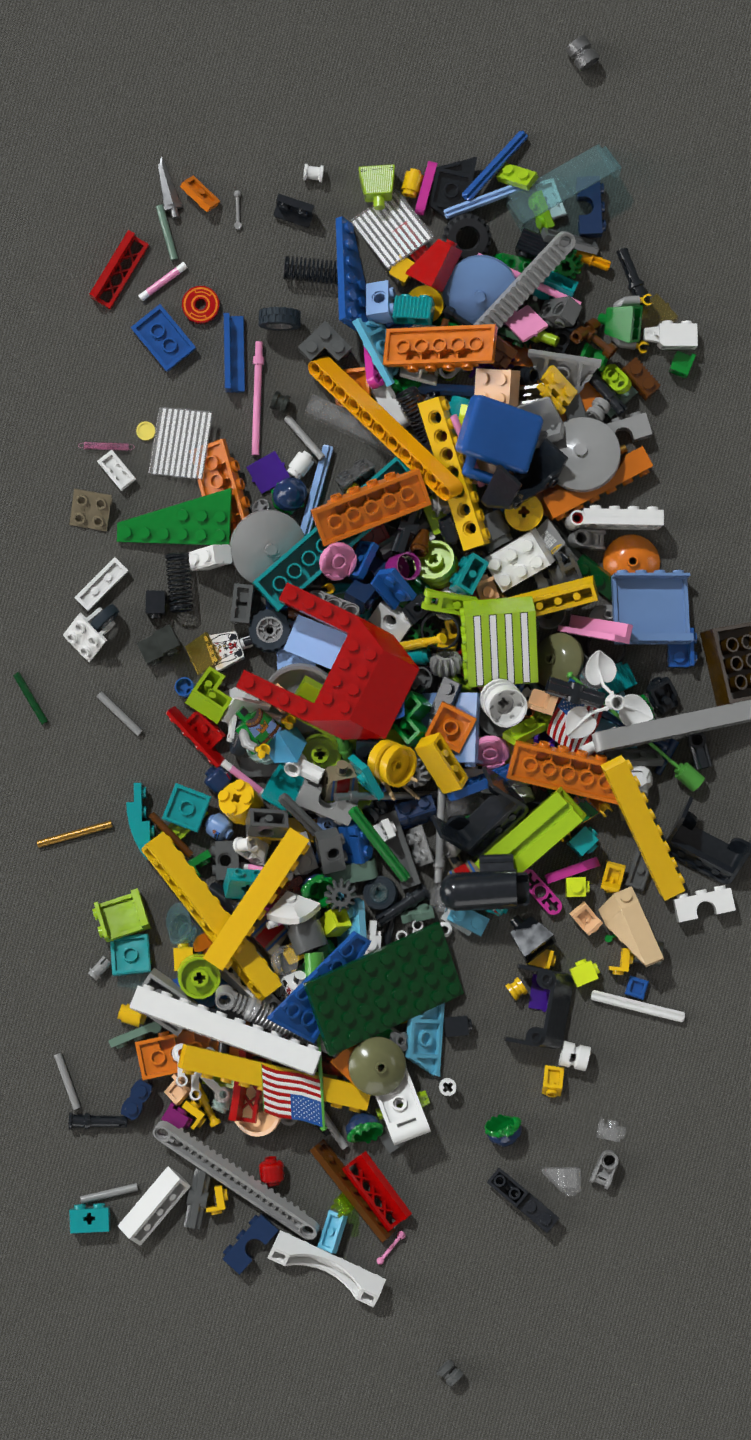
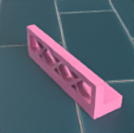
(598, 629)

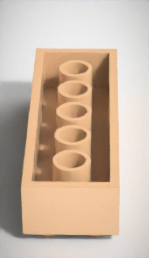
(501, 386)

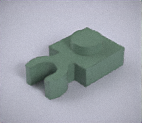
(420, 913)

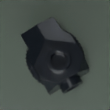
(662, 694)

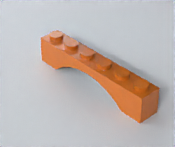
(563, 501)

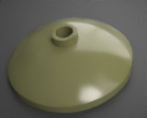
(565, 654)
(365, 1061)

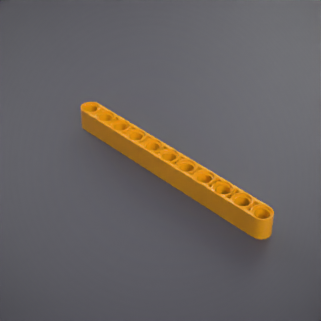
(385, 427)

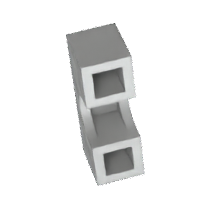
(636, 425)
(309, 798)

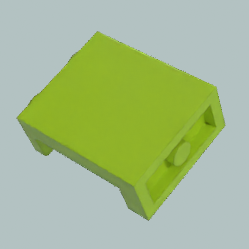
(121, 916)

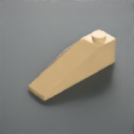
(628, 922)

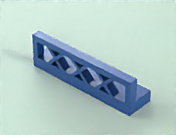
(234, 353)

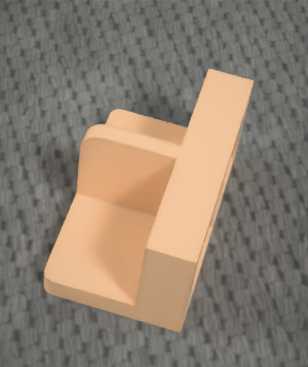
(542, 701)

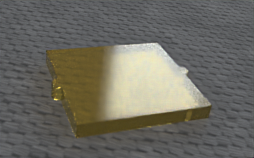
(656, 312)
(202, 653)

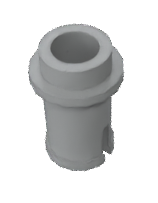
(101, 966)

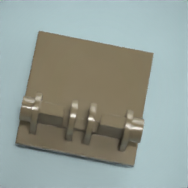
(90, 509)

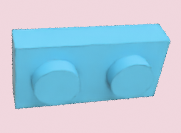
(469, 920)
(332, 1232)

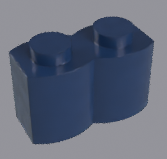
(135, 1103)

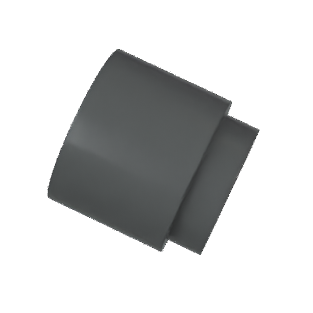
(499, 531)
(307, 936)

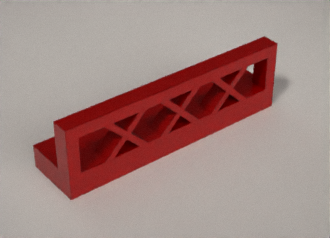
(112, 266)
(239, 1097)
(379, 1188)

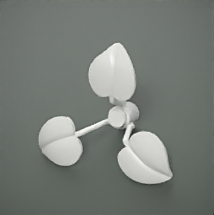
(632, 707)

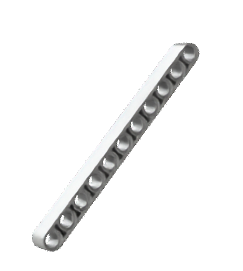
(672, 727)

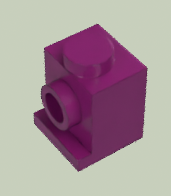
(177, 1117)

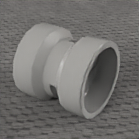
(599, 409)

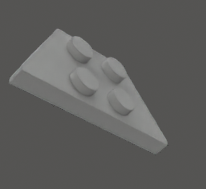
(574, 368)

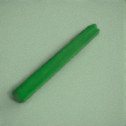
(379, 844)

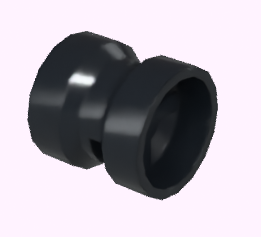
(374, 810)

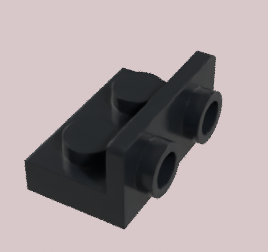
(294, 210)

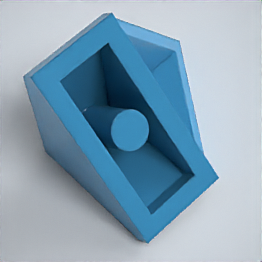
(287, 746)

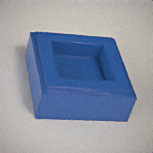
(636, 987)

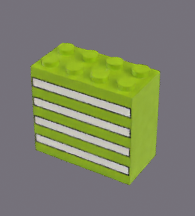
(499, 640)

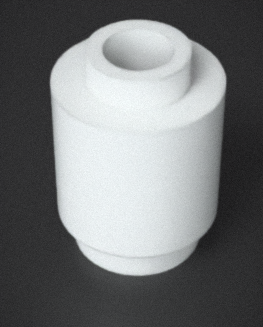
(300, 464)

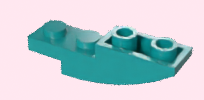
(141, 830)

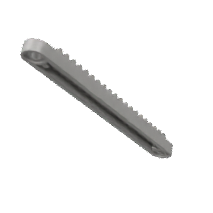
(523, 286)
(236, 1179)

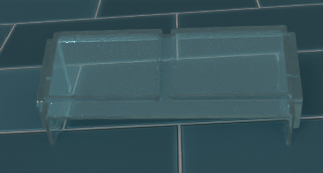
(562, 184)

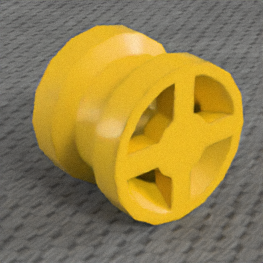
(516, 989)

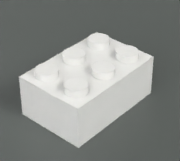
(519, 560)

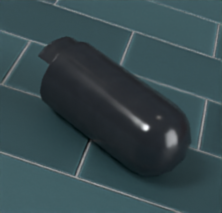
(491, 888)

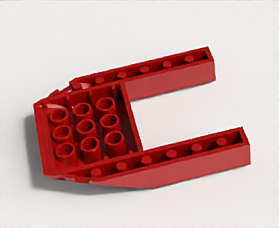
(363, 684)

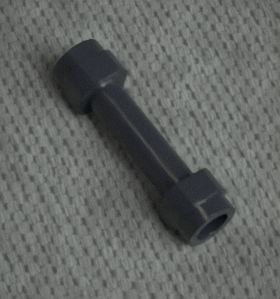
(448, 312)

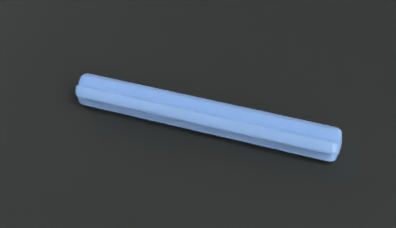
(479, 201)
(316, 489)

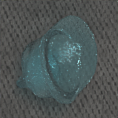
(180, 925)

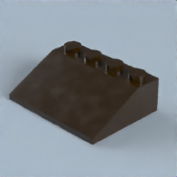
(729, 662)

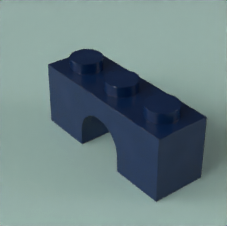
(592, 224)
(364, 594)
(237, 1255)

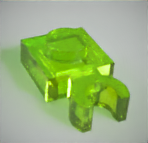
(342, 1205)

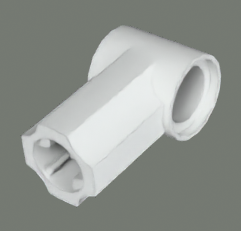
(304, 769)

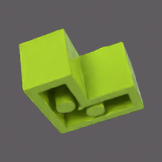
(207, 698)

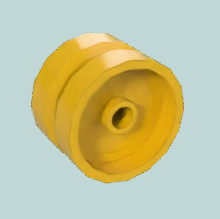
(392, 763)

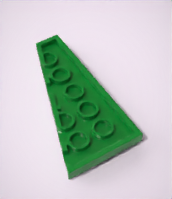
(191, 522)

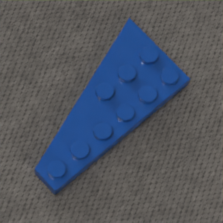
(350, 275)
(295, 1011)

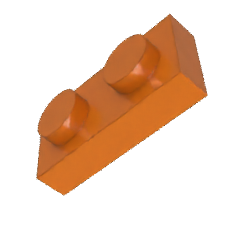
(200, 193)

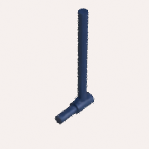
(667, 746)

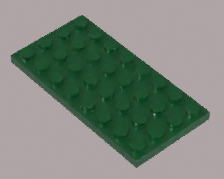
(383, 988)

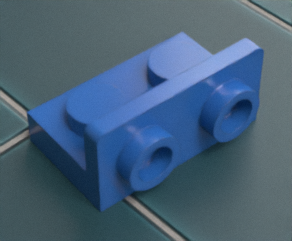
(365, 554)
(392, 587)
(682, 654)

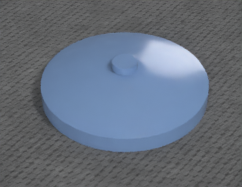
(476, 285)

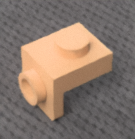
(586, 918)
(176, 1093)

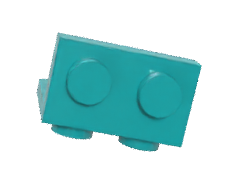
(279, 784)

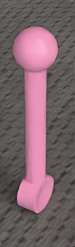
(400, 1235)

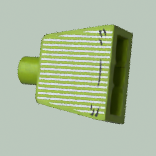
(377, 184)

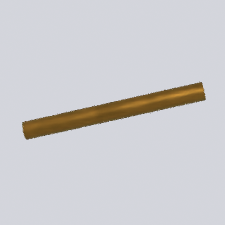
(74, 834)

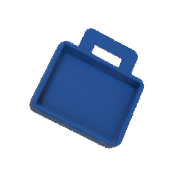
(497, 436)

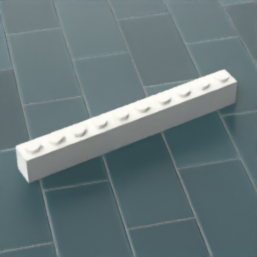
(225, 1030)

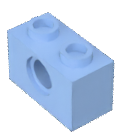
(380, 302)

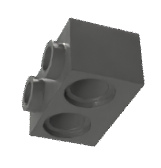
(560, 312)
(242, 604)

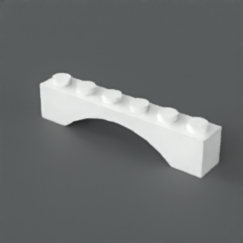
(292, 1251)

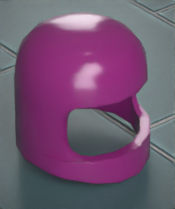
(402, 566)

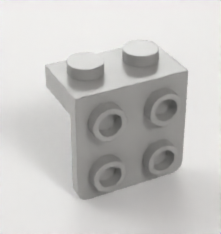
(553, 425)

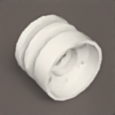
(505, 711)

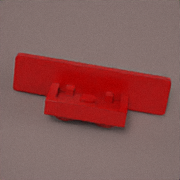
(201, 732)

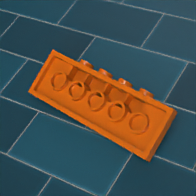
(440, 347)
(221, 474)
(370, 505)
(559, 767)
(156, 1053)

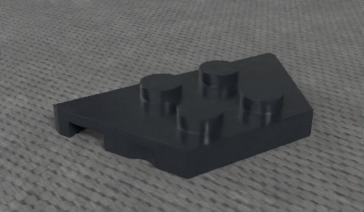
(450, 183)

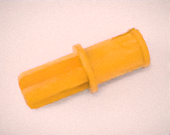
(592, 259)

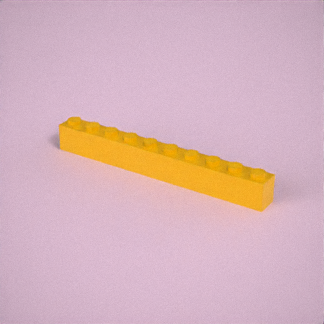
(208, 912)
(249, 1072)

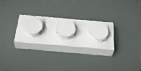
(101, 584)

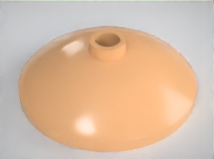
(265, 1122)

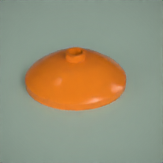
(631, 546)

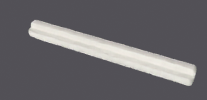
(637, 1006)

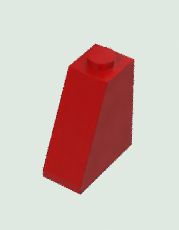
(436, 264)

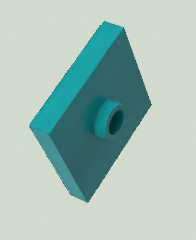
(365, 777)
(186, 807)
(130, 955)

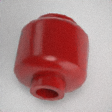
(271, 1171)

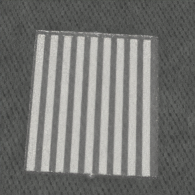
(392, 231)
(180, 442)

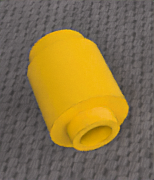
(412, 183)
(131, 1017)

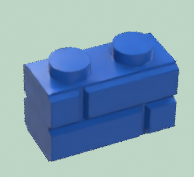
(356, 843)

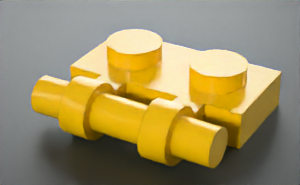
(559, 386)

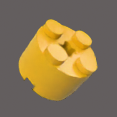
(531, 520)
(237, 800)

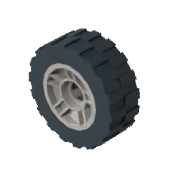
(279, 318)
(272, 620)

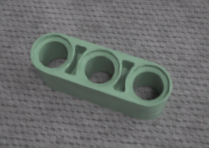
(356, 872)

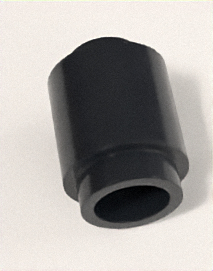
(528, 375)
(448, 530)

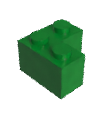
(410, 726)

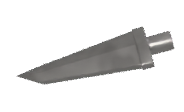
(170, 197)

